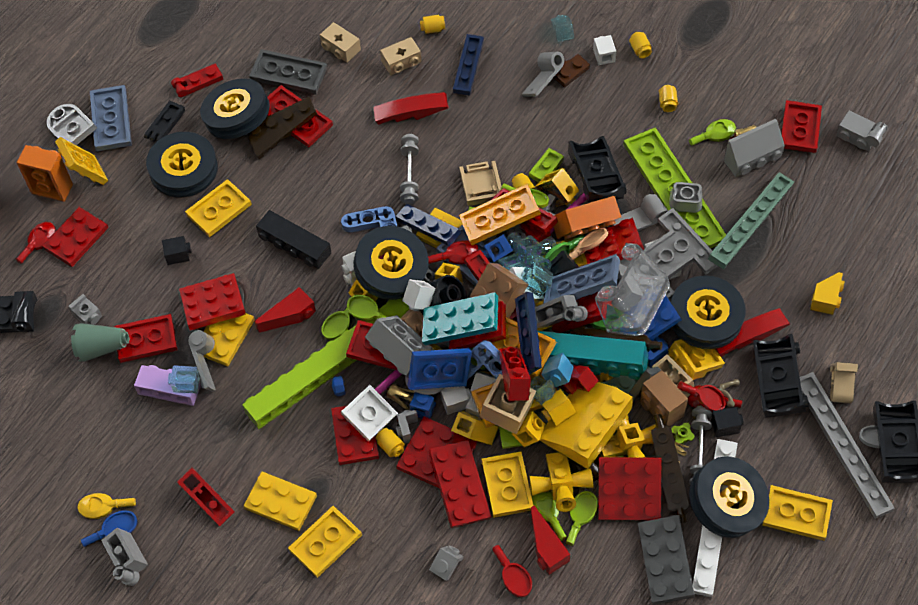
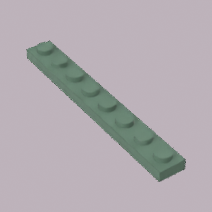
(750, 221)

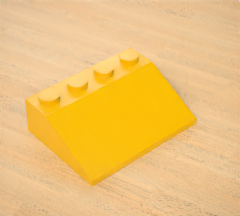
(592, 425)

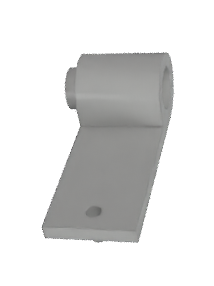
(549, 64)
(647, 214)
(201, 344)

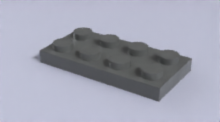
(288, 71)
(666, 560)

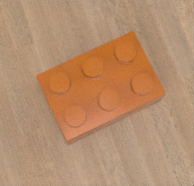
(45, 173)
(587, 218)

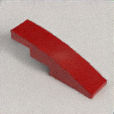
(408, 107)
(756, 329)

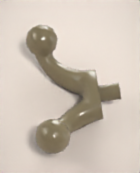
(723, 386)

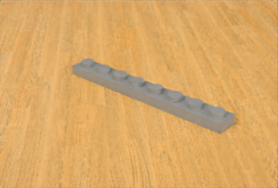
(845, 447)

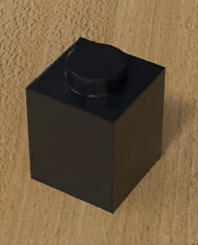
(176, 250)
(726, 422)

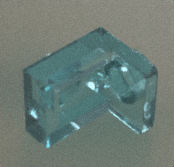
(563, 27)
(544, 389)

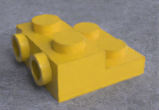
(694, 360)

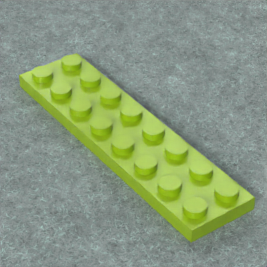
(661, 172)

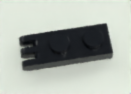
(165, 121)

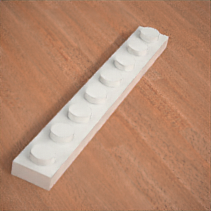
(709, 542)

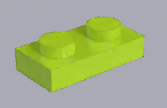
(548, 163)

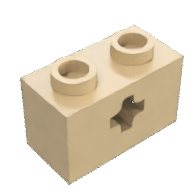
(340, 42)
(400, 56)
(674, 372)

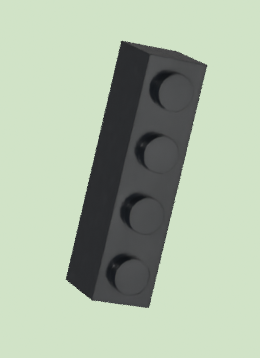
(293, 239)

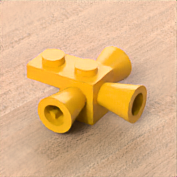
(628, 440)
(561, 481)

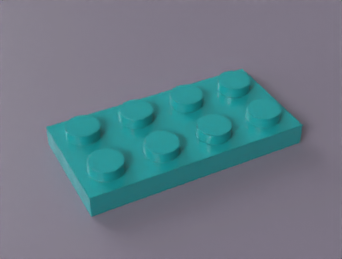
(460, 319)

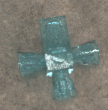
(527, 251)

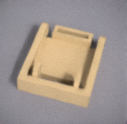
(480, 181)

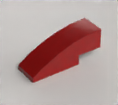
(581, 378)

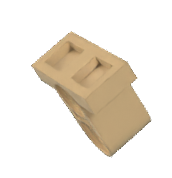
(842, 382)

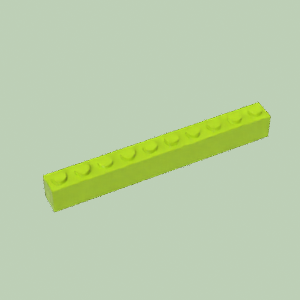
(310, 374)

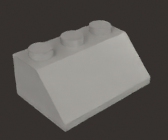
(754, 148)
(396, 341)

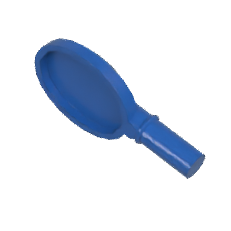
(123, 519)

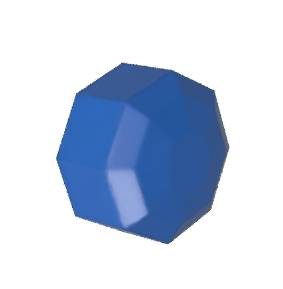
(338, 386)

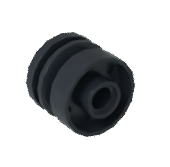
(447, 290)

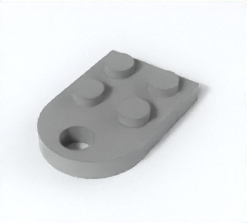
(72, 125)

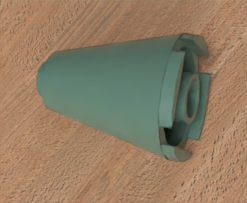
(97, 340)

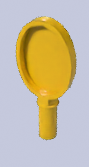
(100, 505)

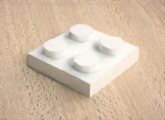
(369, 413)

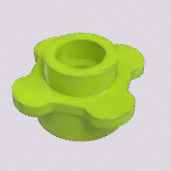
(679, 438)

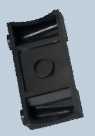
(597, 170)
(17, 312)
(779, 377)
(897, 441)

